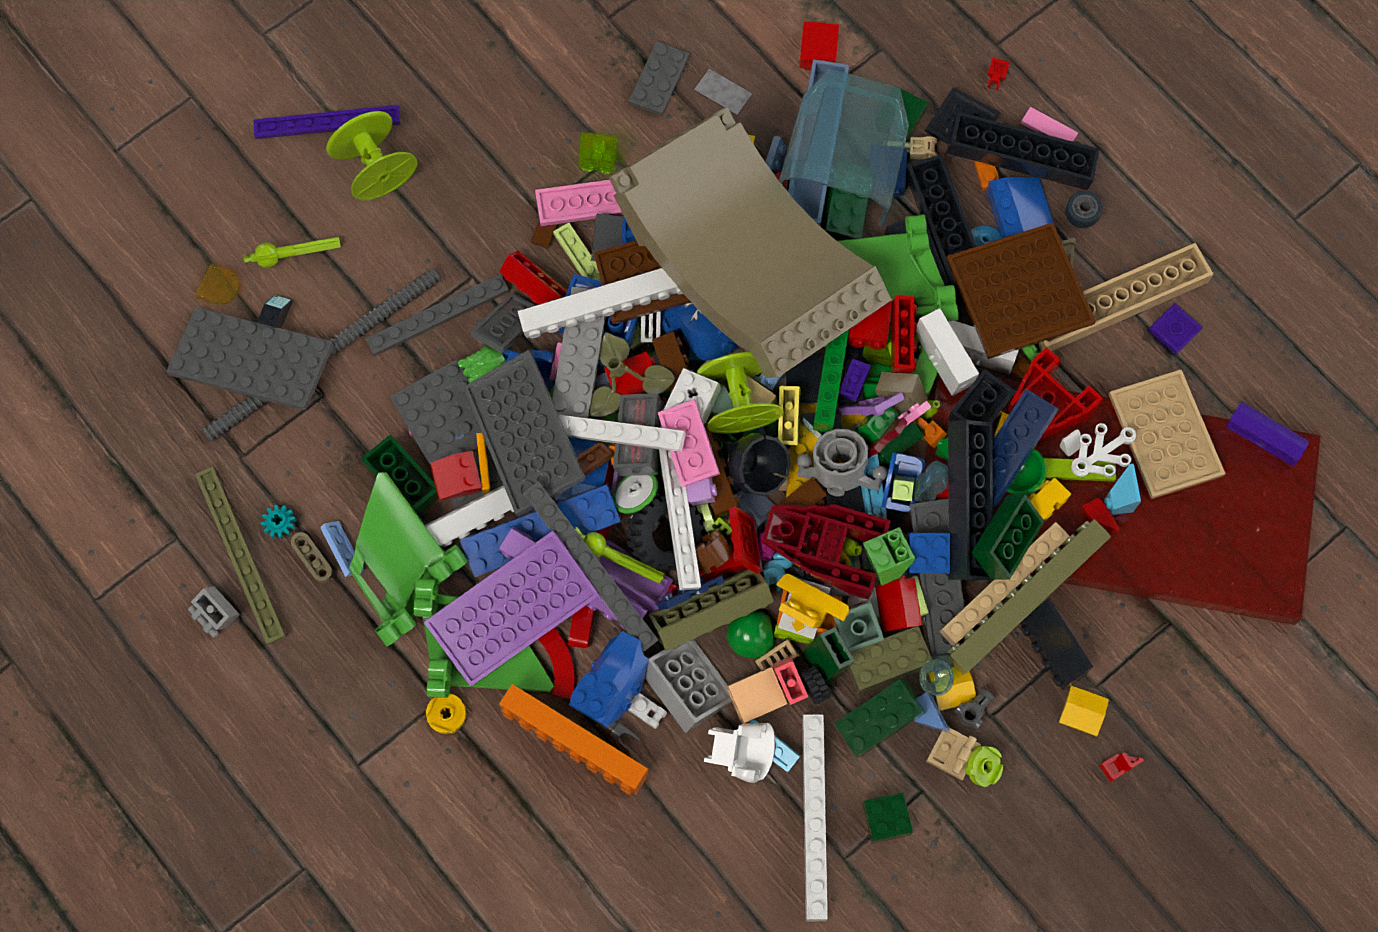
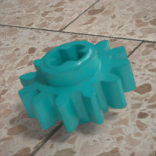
(271, 520)

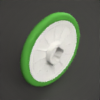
(635, 493)

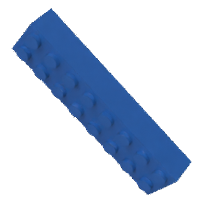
(586, 510)

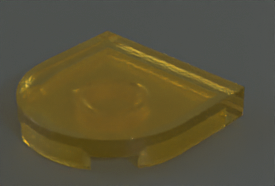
(218, 286)

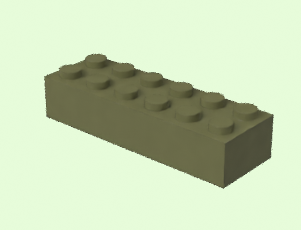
(711, 609)

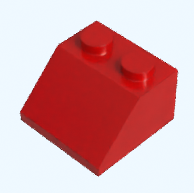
(456, 476)

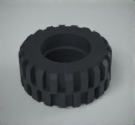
(641, 534)

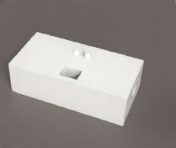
(971, 343)
(946, 352)

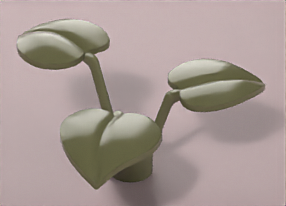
(612, 353)

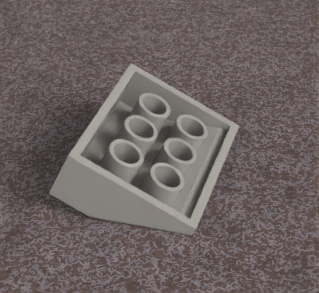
(687, 684)

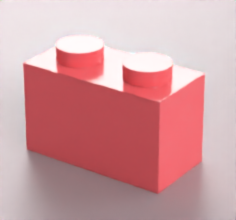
(790, 680)

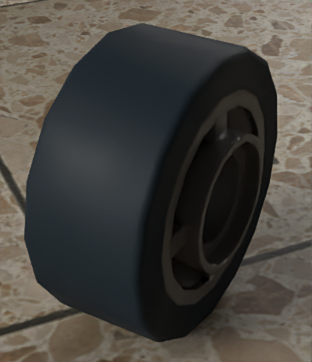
(1085, 200)

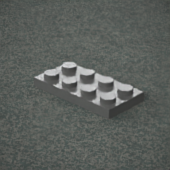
(659, 78)
(502, 324)

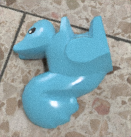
(776, 569)

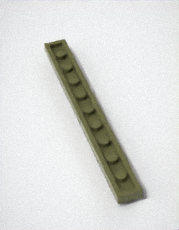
(240, 556)

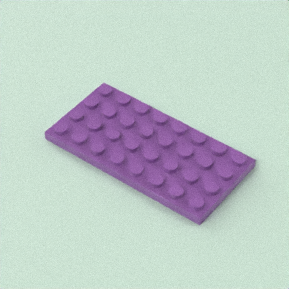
(511, 608)

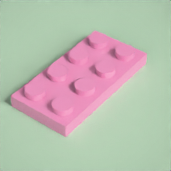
(697, 458)

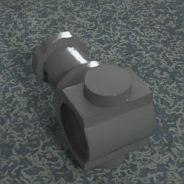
(975, 708)

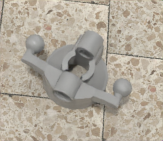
(840, 477)

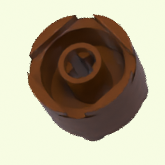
(712, 551)

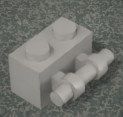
(212, 611)

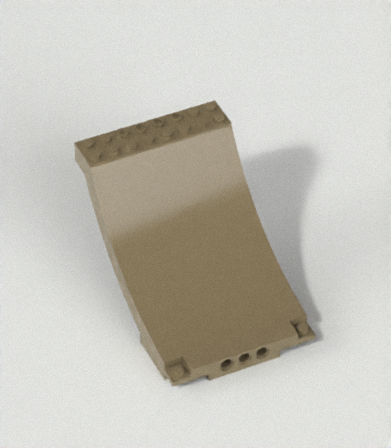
(744, 245)

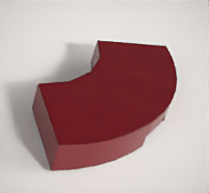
(891, 432)

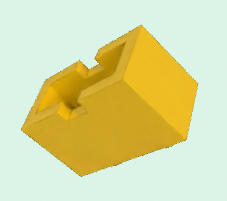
(1051, 495)

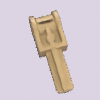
(919, 147)

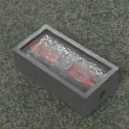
(638, 410)

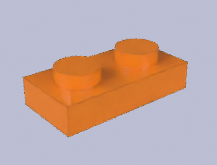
(985, 173)

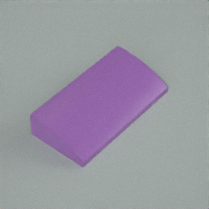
(634, 585)

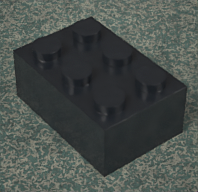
(983, 400)

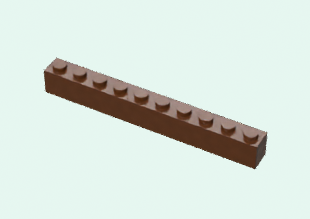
(671, 358)

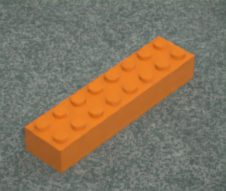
(573, 739)

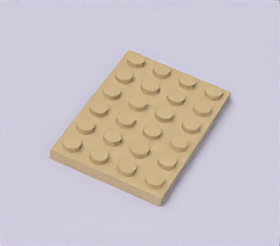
(1170, 434)

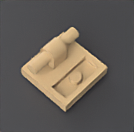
(952, 752)

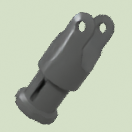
(615, 732)

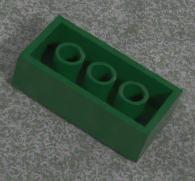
(843, 214)
(403, 471)
(1008, 537)
(880, 718)

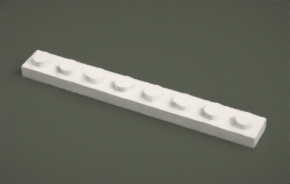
(623, 433)
(680, 525)

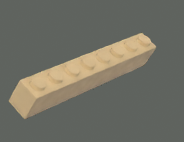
(999, 589)

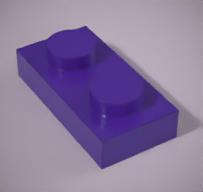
(854, 380)

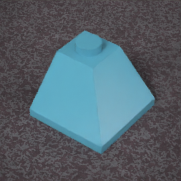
(1125, 494)

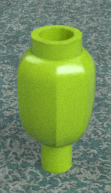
(932, 410)
(851, 547)

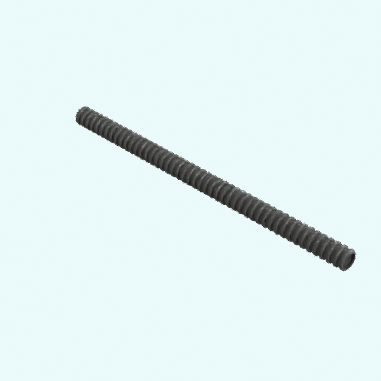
(339, 341)

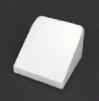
(1070, 443)

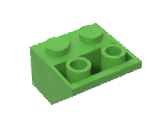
(889, 555)

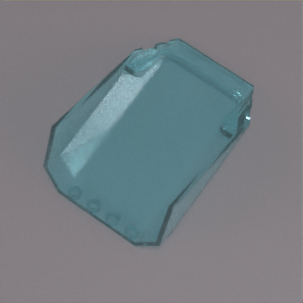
(849, 137)

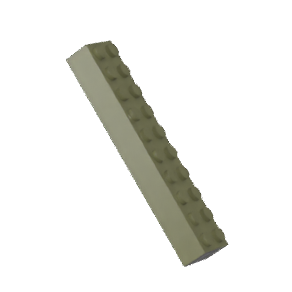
(1030, 595)

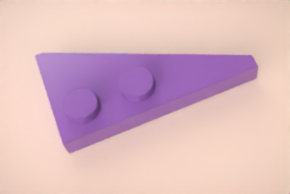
(870, 406)

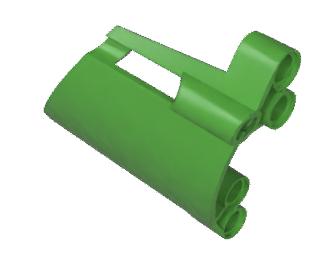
(908, 267)
(398, 553)
(520, 670)

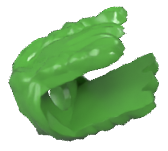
(481, 363)

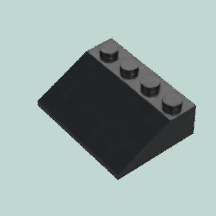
(809, 371)
(1056, 645)

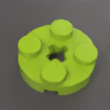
(976, 762)

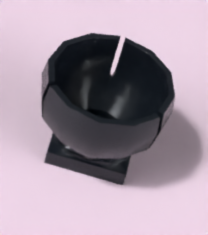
(754, 461)

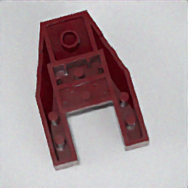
(815, 538)

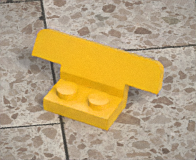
(809, 603)

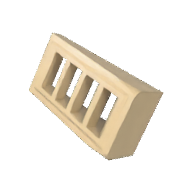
(788, 644)

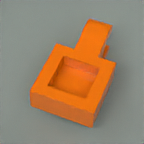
(932, 432)

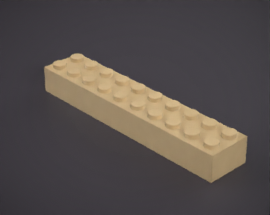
(1139, 291)

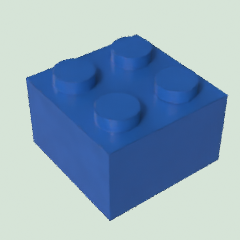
(930, 552)

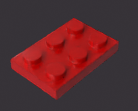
(745, 540)

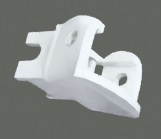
(745, 751)

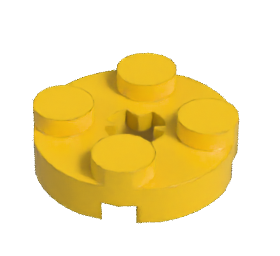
(448, 725)

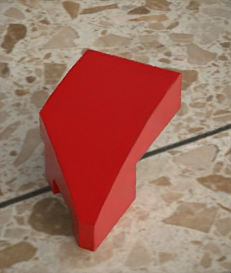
(1097, 510)
(1119, 765)

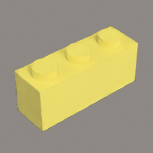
(789, 422)

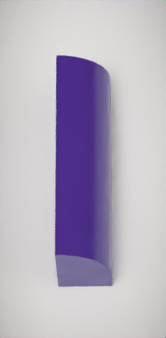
(1267, 433)

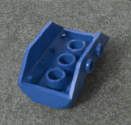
(612, 681)

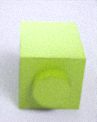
(903, 488)

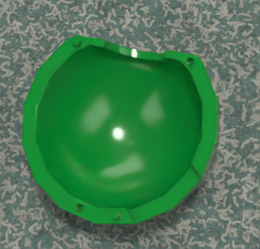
(1030, 476)
(751, 635)

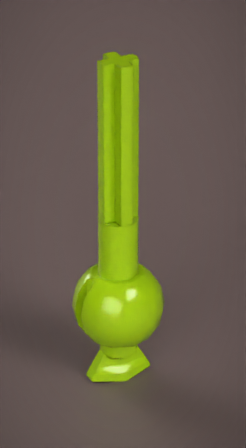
(268, 255)
(598, 546)

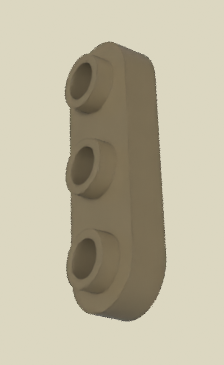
(308, 550)

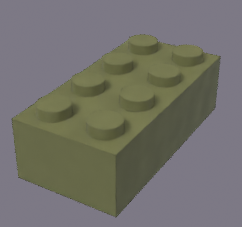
(888, 660)

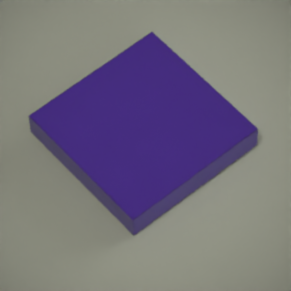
(1175, 328)

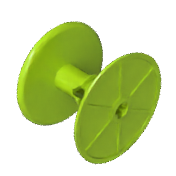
(360, 138)
(744, 414)

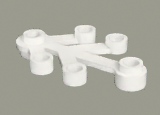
(1101, 454)

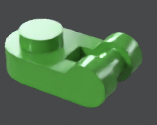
(1030, 352)

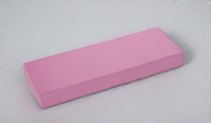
(1044, 124)

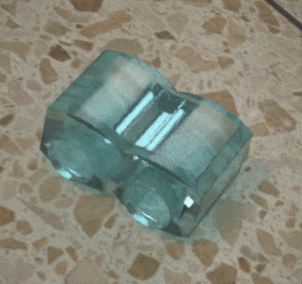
(931, 482)

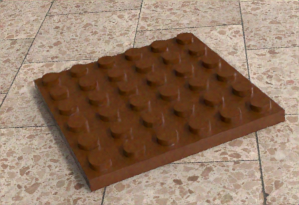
(1020, 290)

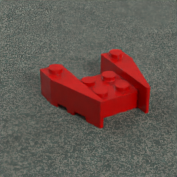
(1040, 382)

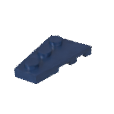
(671, 600)

